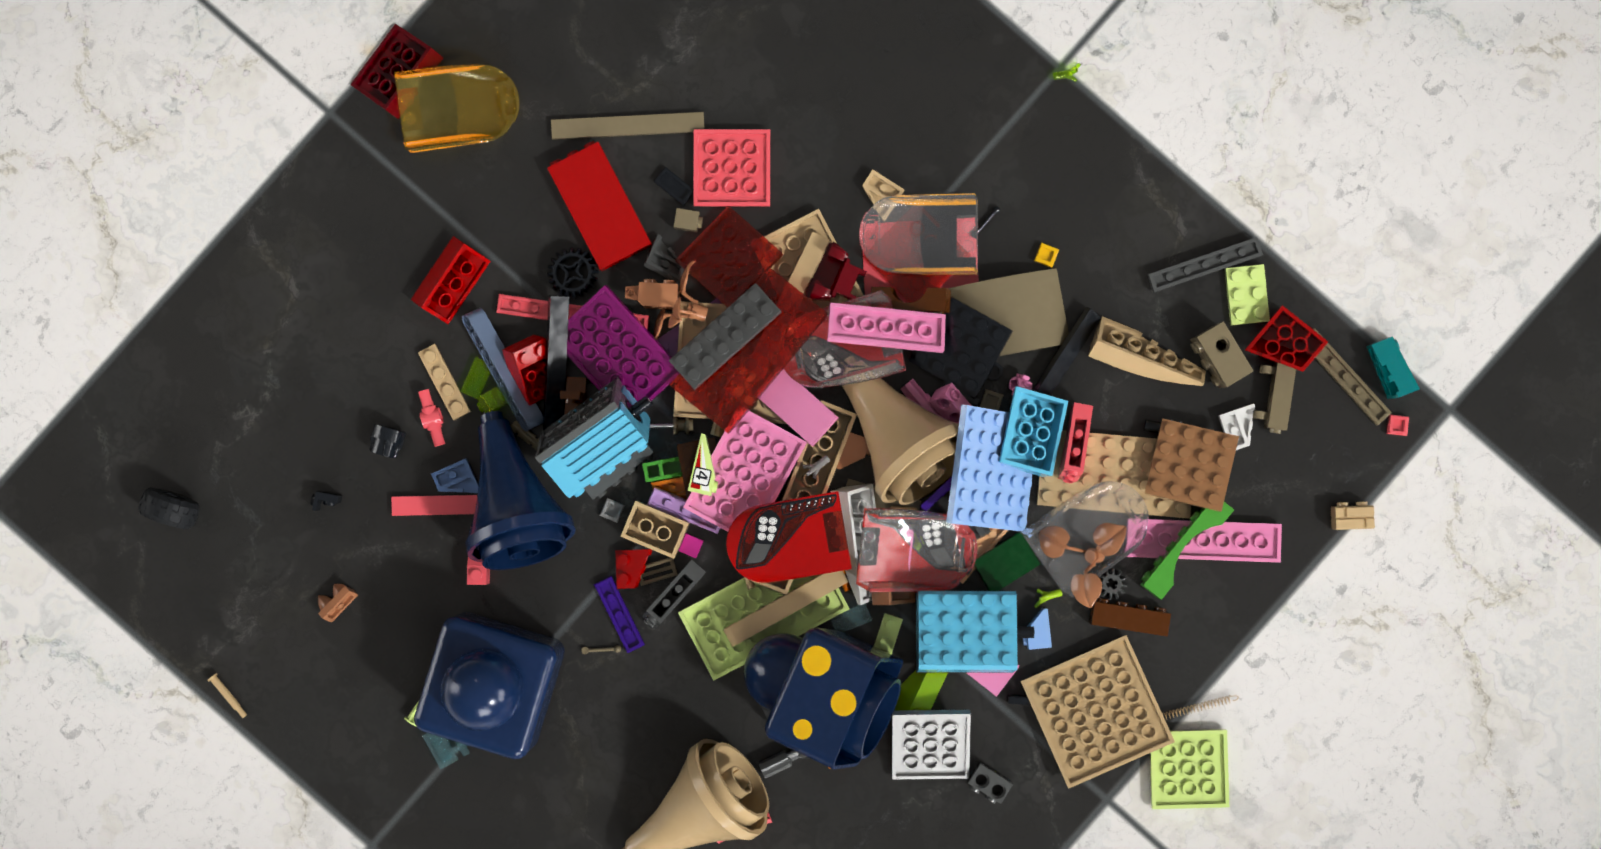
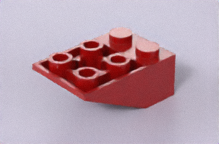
(527, 366)

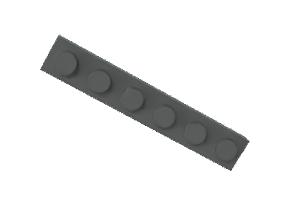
(1205, 265)

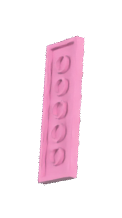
(886, 327)

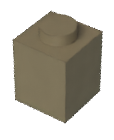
(687, 220)

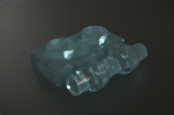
(443, 751)

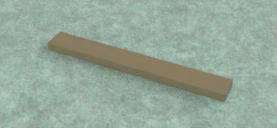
(627, 125)

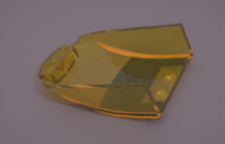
(454, 105)

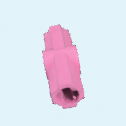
(917, 395)

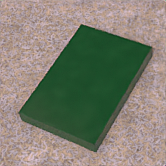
(1006, 562)

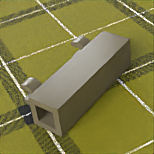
(1279, 397)

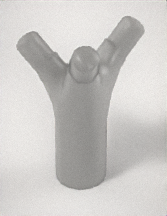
(815, 467)

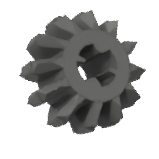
(1117, 586)

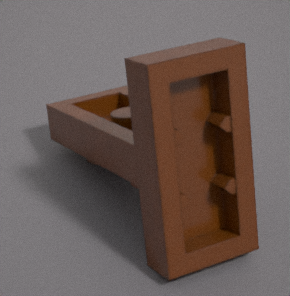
(574, 393)

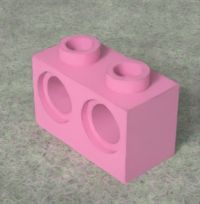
(948, 402)

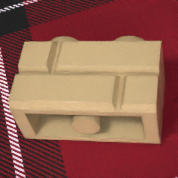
(1352, 517)

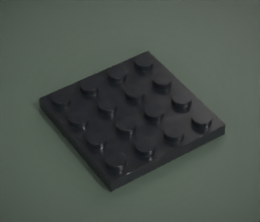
(970, 348)

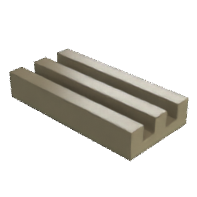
(672, 566)

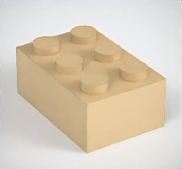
(655, 529)

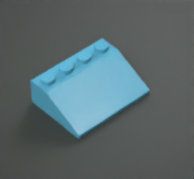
(1033, 432)

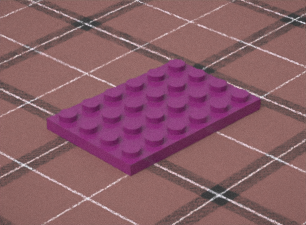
(612, 343)

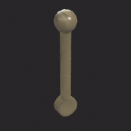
(585, 650)

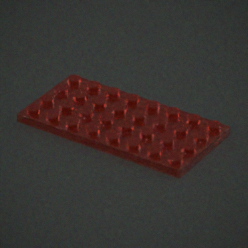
(747, 374)

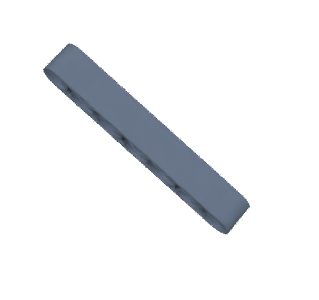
(490, 349)

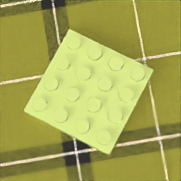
(1191, 771)

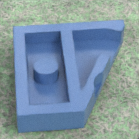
(456, 478)

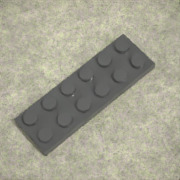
(725, 336)

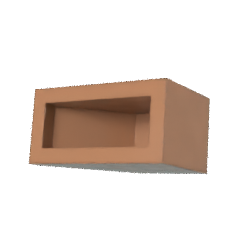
(854, 450)
(892, 598)

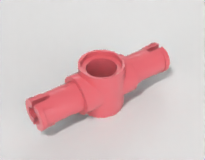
(431, 417)

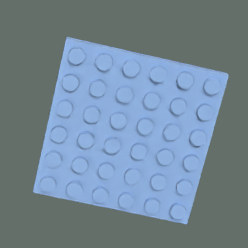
(982, 487)

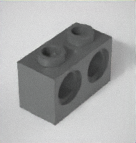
(992, 779)

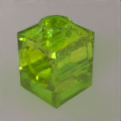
(491, 400)

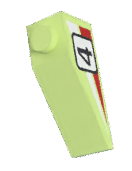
(703, 471)

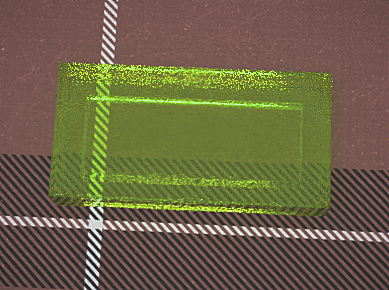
(476, 378)

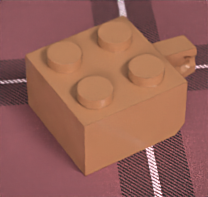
(653, 294)

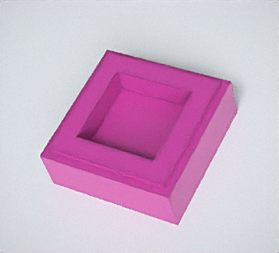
(691, 545)

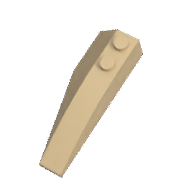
(1131, 352)

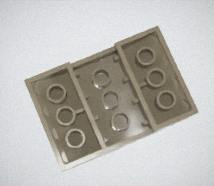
(1024, 303)

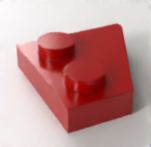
(630, 567)

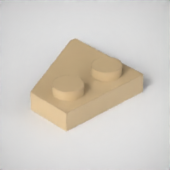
(880, 187)

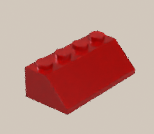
(450, 280)

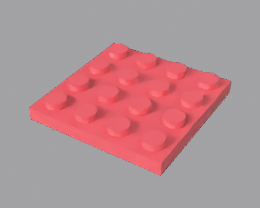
(732, 167)

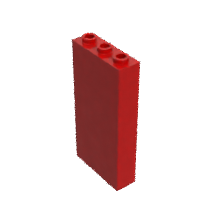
(599, 205)

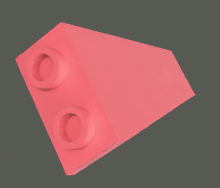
(1075, 443)

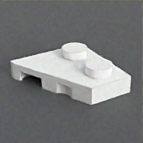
(1239, 423)

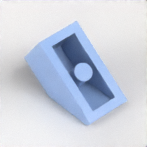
(1042, 634)

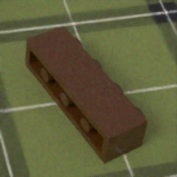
(1130, 618)

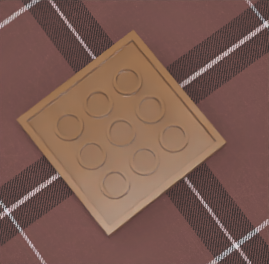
(1191, 465)

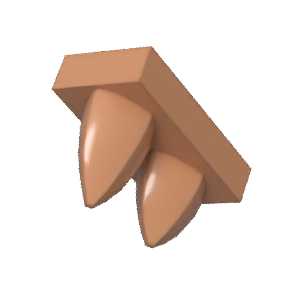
(332, 608)

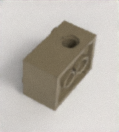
(1226, 364)

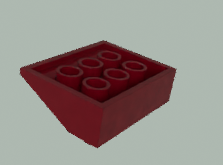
(396, 53)

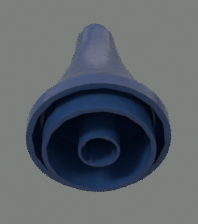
(514, 513)

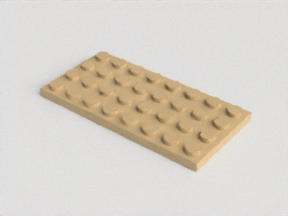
(1111, 459)

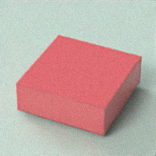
(1397, 425)

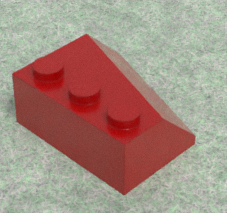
(1288, 341)

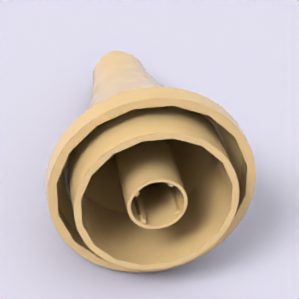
(907, 444)
(710, 801)

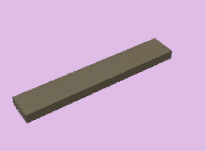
(1352, 384)

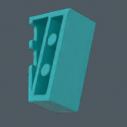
(1392, 368)

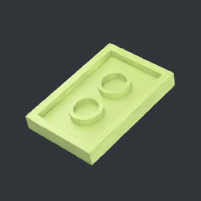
(1247, 295)

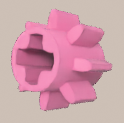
(1020, 381)

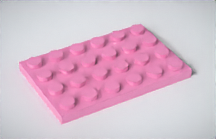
(749, 470)

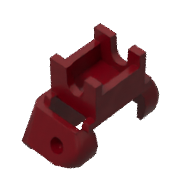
(834, 275)

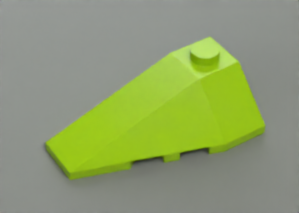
(920, 691)

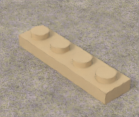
(444, 382)

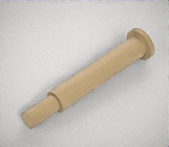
(227, 695)

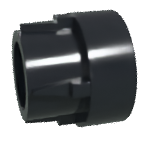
(386, 441)

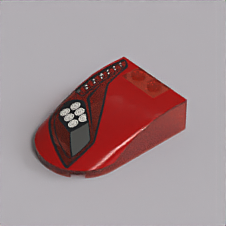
(789, 539)

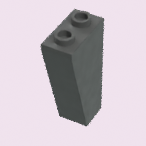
(673, 594)

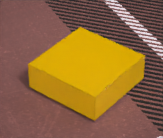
(1046, 255)

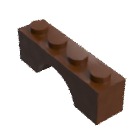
(933, 301)

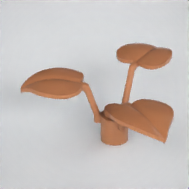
(693, 310)
(1109, 540)

